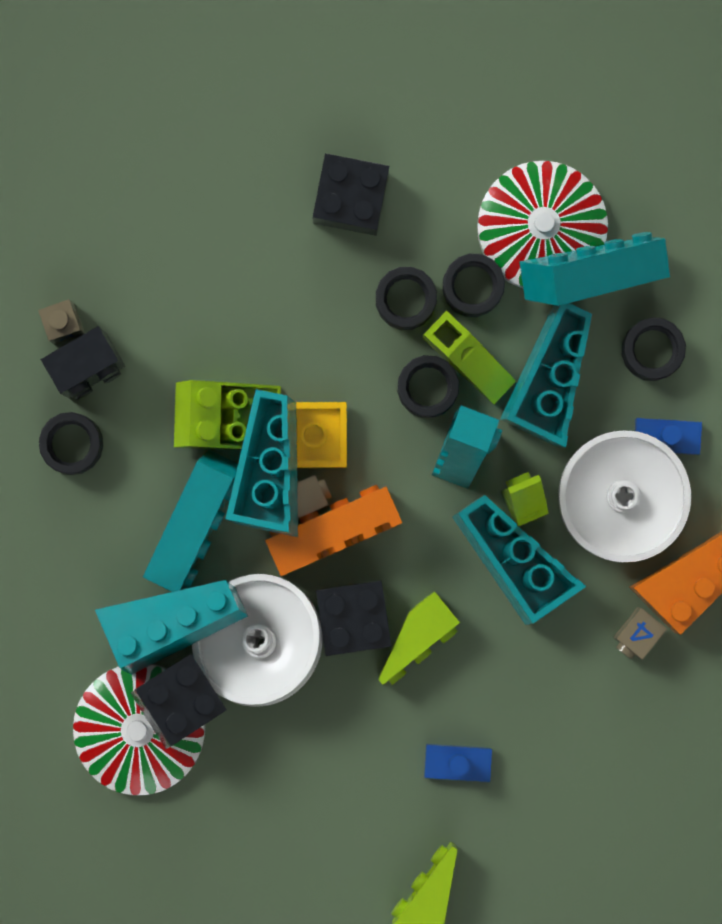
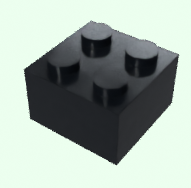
(350, 194)
(83, 364)
(353, 618)
(178, 701)

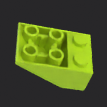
(213, 413)

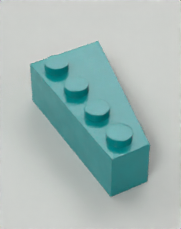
(595, 270)
(549, 380)
(466, 445)
(266, 473)
(192, 523)
(517, 563)
(166, 623)

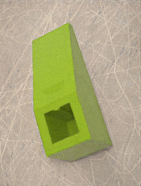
(468, 357)
(525, 498)
(421, 629)
(430, 893)

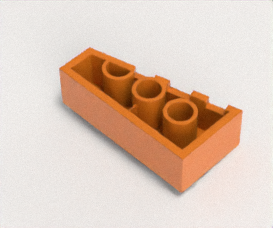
(334, 530)
(684, 586)

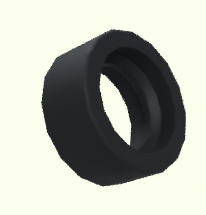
(490, 267)
(423, 280)
(678, 352)
(439, 364)
(51, 428)

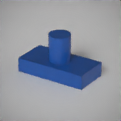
(679, 436)
(458, 762)

